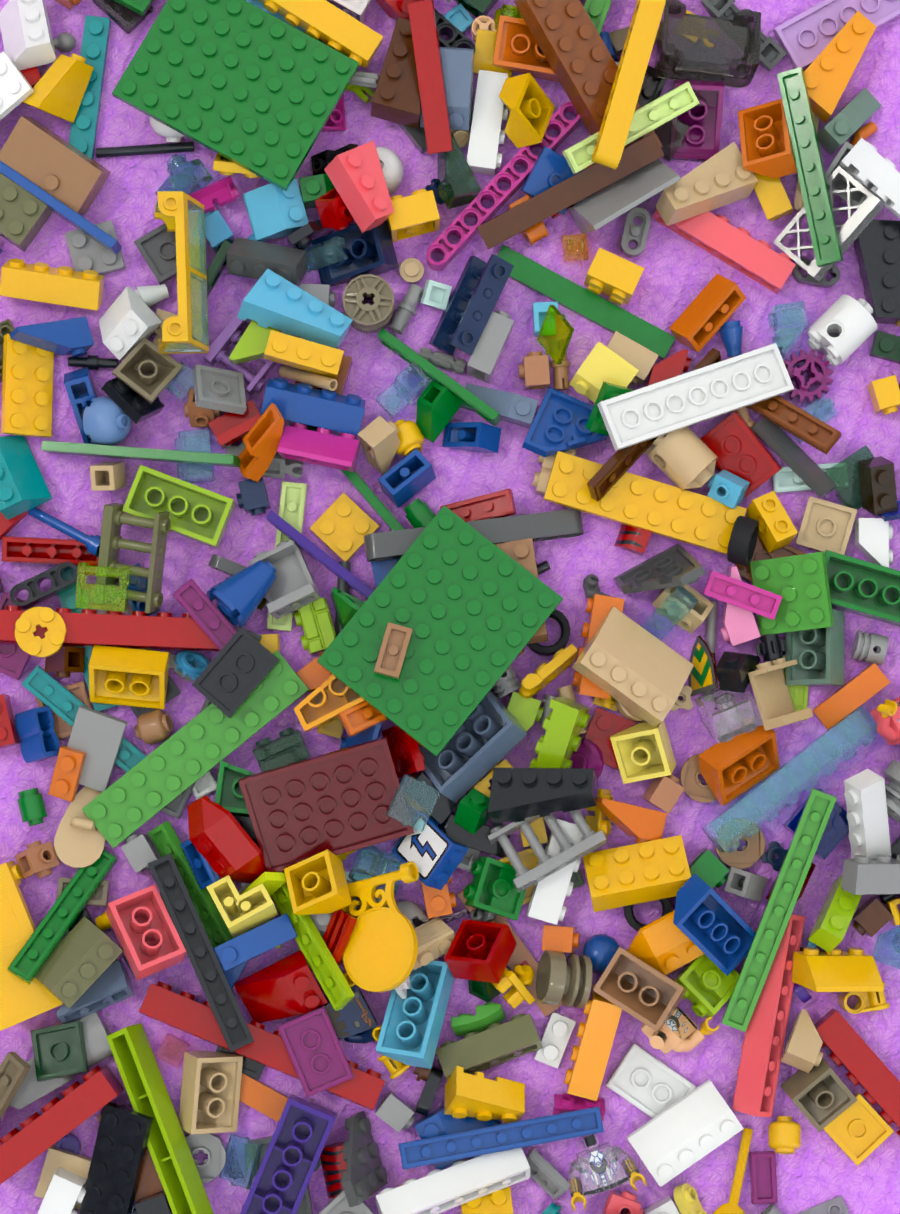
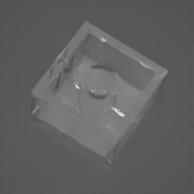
(728, 713)

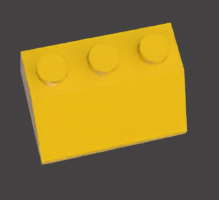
(128, 676)
(836, 970)

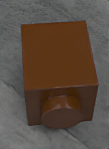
(871, 917)

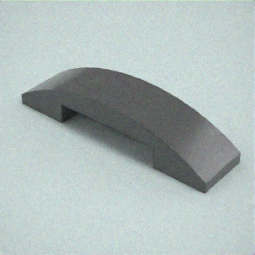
(770, 50)

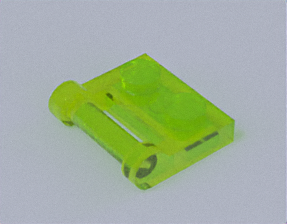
(99, 595)

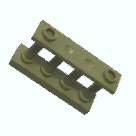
(112, 542)

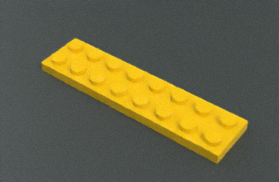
(644, 504)

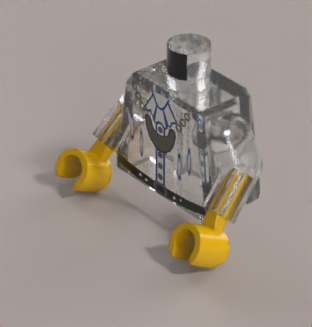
(600, 1170)

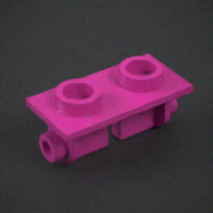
(220, 191)
(567, 1103)

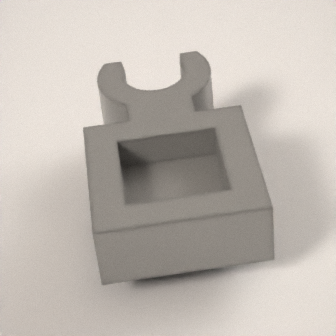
(280, 466)

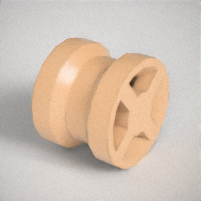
(482, 22)

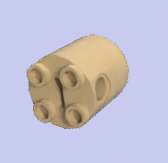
(683, 458)

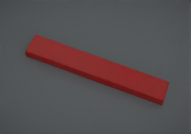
(430, 76)

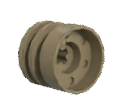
(369, 317)
(564, 979)

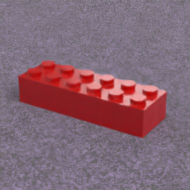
(57, 1120)

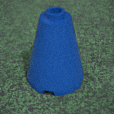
(243, 592)

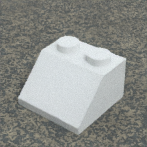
(127, 323)

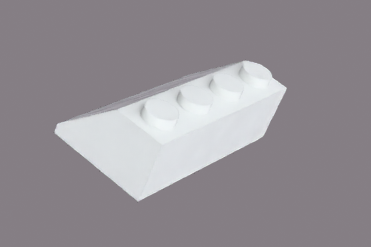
(684, 1133)

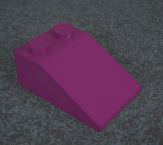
(704, 120)

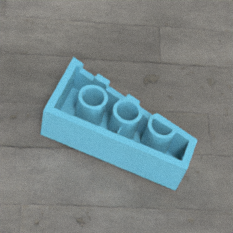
(293, 311)

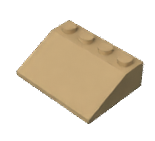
(634, 667)

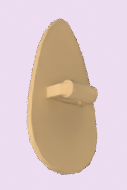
(77, 838)

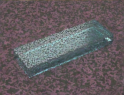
(669, 613)

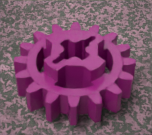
(816, 377)

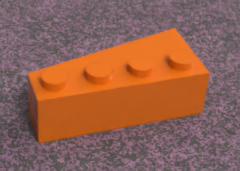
(598, 608)

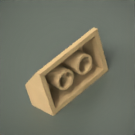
(210, 1092)

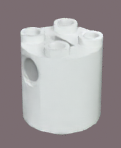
(842, 329)

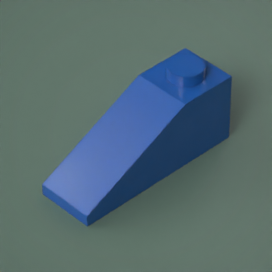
(59, 337)
(80, 393)
(255, 942)

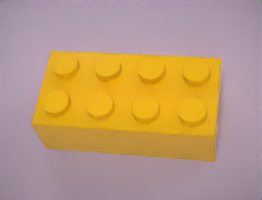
(636, 873)

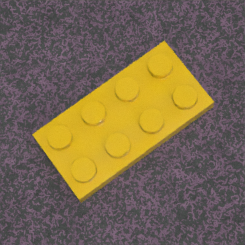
(26, 390)

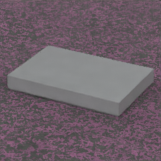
(101, 740)

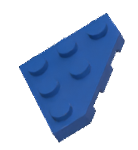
(560, 425)

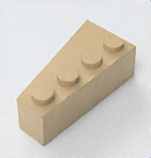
(707, 187)

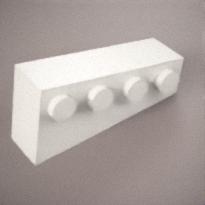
(874, 173)

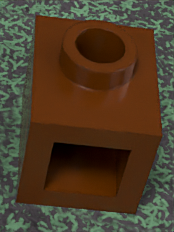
(66, 661)

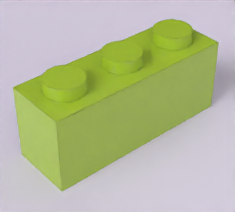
(834, 917)

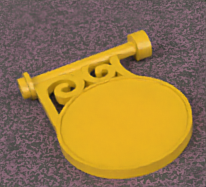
(383, 939)

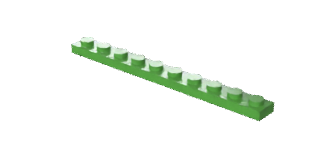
(778, 909)

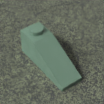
(848, 120)

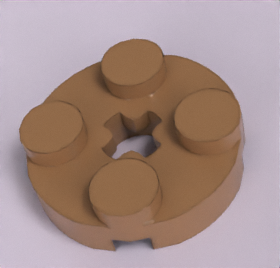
(691, 783)
(748, 855)

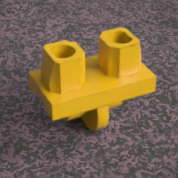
(518, 993)

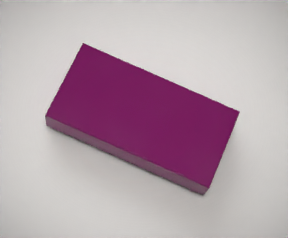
(763, 1177)

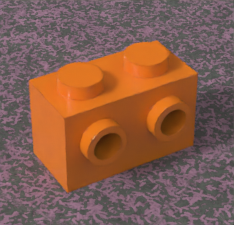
(438, 901)

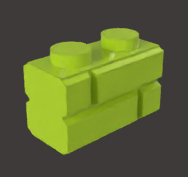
(317, 626)

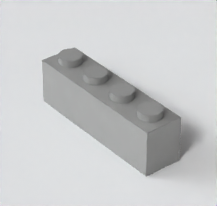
(871, 876)

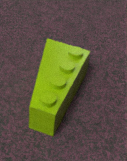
(561, 734)

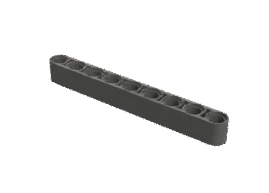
(537, 526)

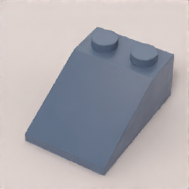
(458, 81)

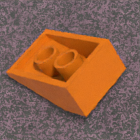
(519, 50)

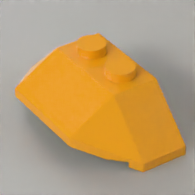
(664, 945)

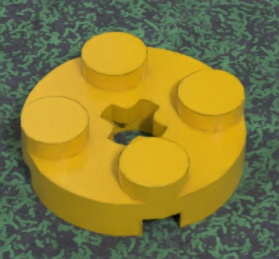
(27, 625)

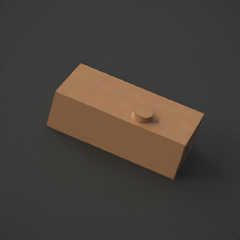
(53, 164)

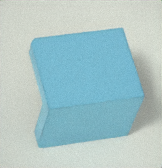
(539, 312)

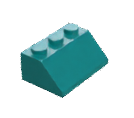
(20, 478)

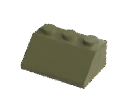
(78, 962)

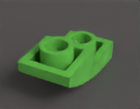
(485, 1016)

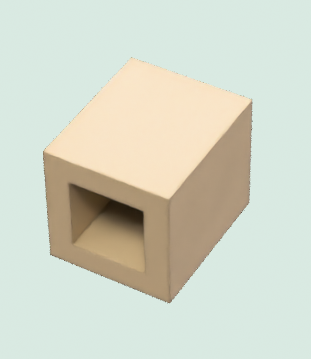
(107, 476)

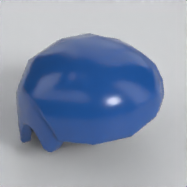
(601, 951)

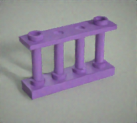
(218, 353)

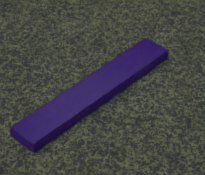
(319, 555)

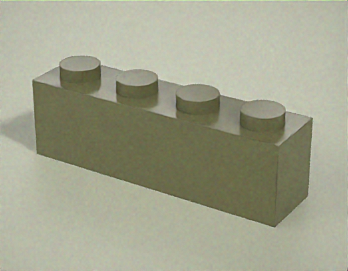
(490, 1047)

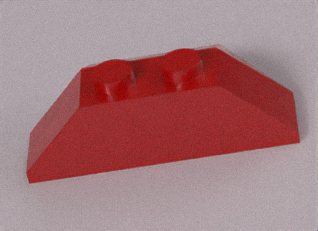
(224, 842)

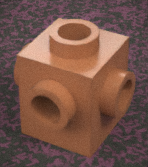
(199, 416)
(37, 860)

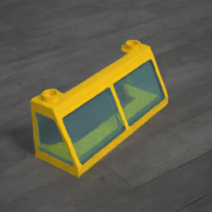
(189, 329)

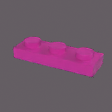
(742, 595)

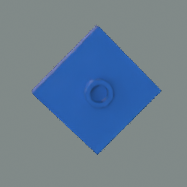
(547, 171)

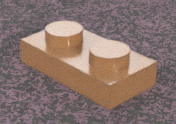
(393, 650)

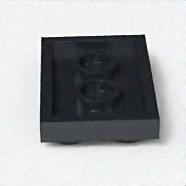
(236, 672)

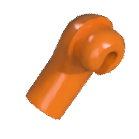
(864, 132)

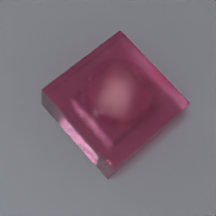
(172, 1050)

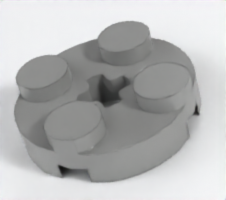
(216, 1152)

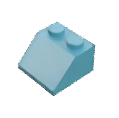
(274, 211)

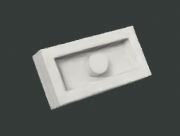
(555, 1039)

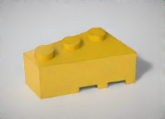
(483, 1098)

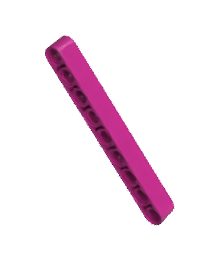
(493, 193)

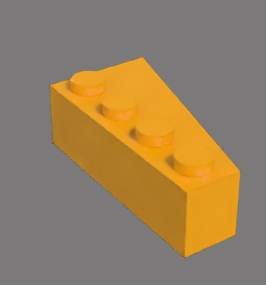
(325, 704)

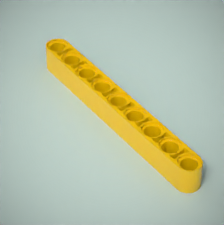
(627, 82)

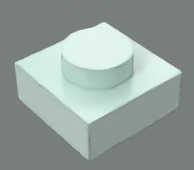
(436, 294)

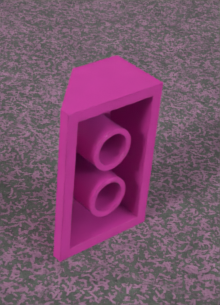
(319, 447)

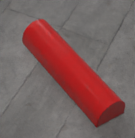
(45, 551)

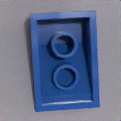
(441, 1124)

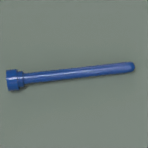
(91, 542)

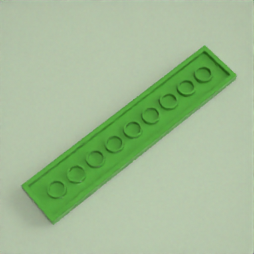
(189, 756)

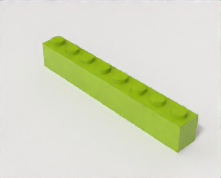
(166, 1138)

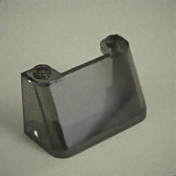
(708, 46)

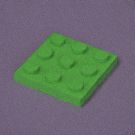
(804, 590)

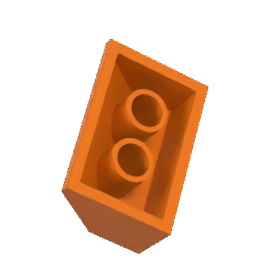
(766, 140)
(739, 763)

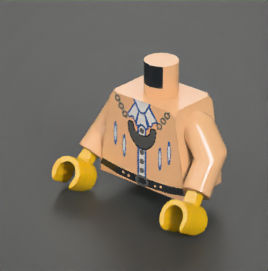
(678, 1033)

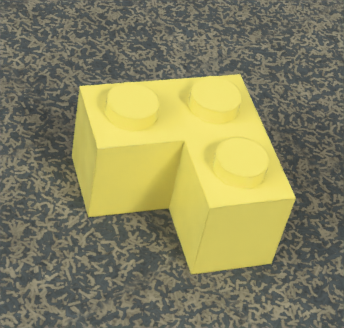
(244, 910)

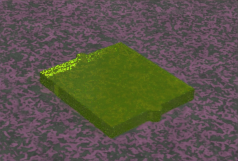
(555, 334)

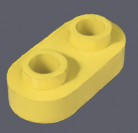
(687, 1200)

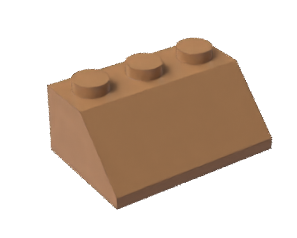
(639, 989)

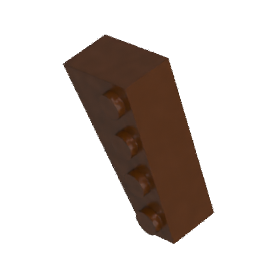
(398, 88)

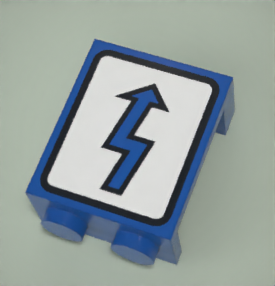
(432, 853)

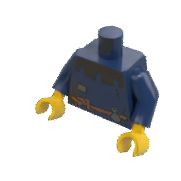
(355, 1020)

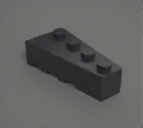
(879, 269)
(539, 791)

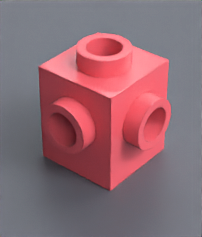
(618, 1201)

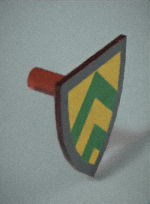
(703, 674)

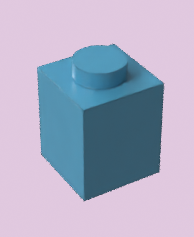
(217, 230)

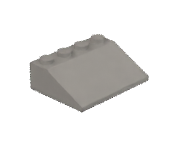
(622, 196)

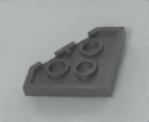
(665, 570)
(364, 1169)

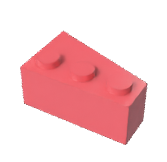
(361, 185)

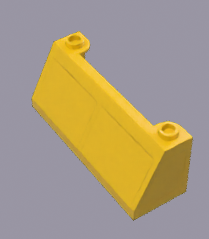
(17, 998)

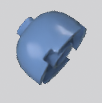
(105, 422)

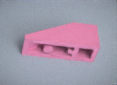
(737, 623)

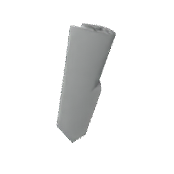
(96, 1050)

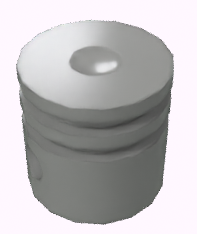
(864, 644)
(506, 683)

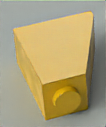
(62, 87)

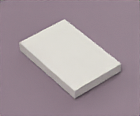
(648, 1082)

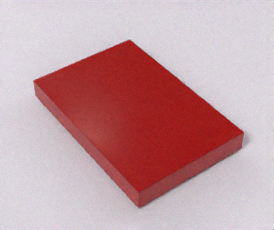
(741, 451)

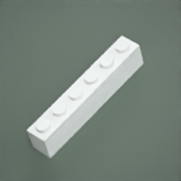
(456, 1184)

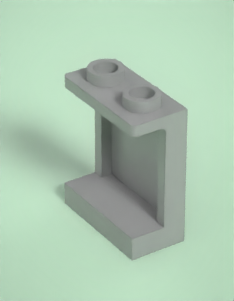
(293, 582)

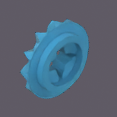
(185, 658)

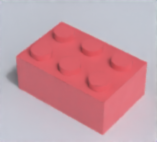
(145, 932)

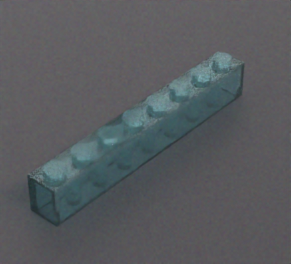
(791, 779)

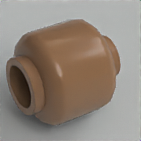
(154, 727)

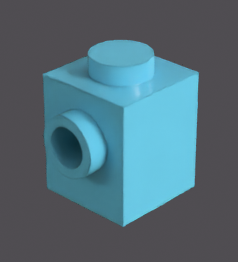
(727, 488)

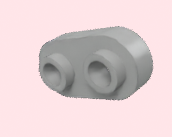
(634, 232)

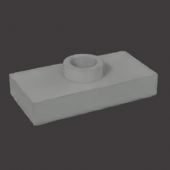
(546, 1175)

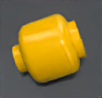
(409, 437)
(784, 1135)

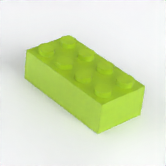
(192, 509)

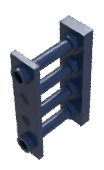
(471, 304)

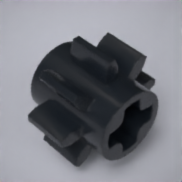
(771, 647)

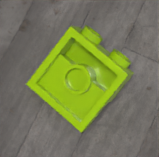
(706, 986)

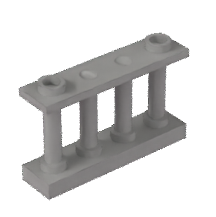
(546, 865)

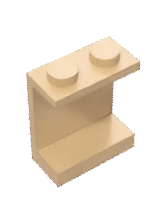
(773, 695)

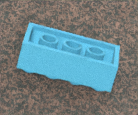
(415, 1023)

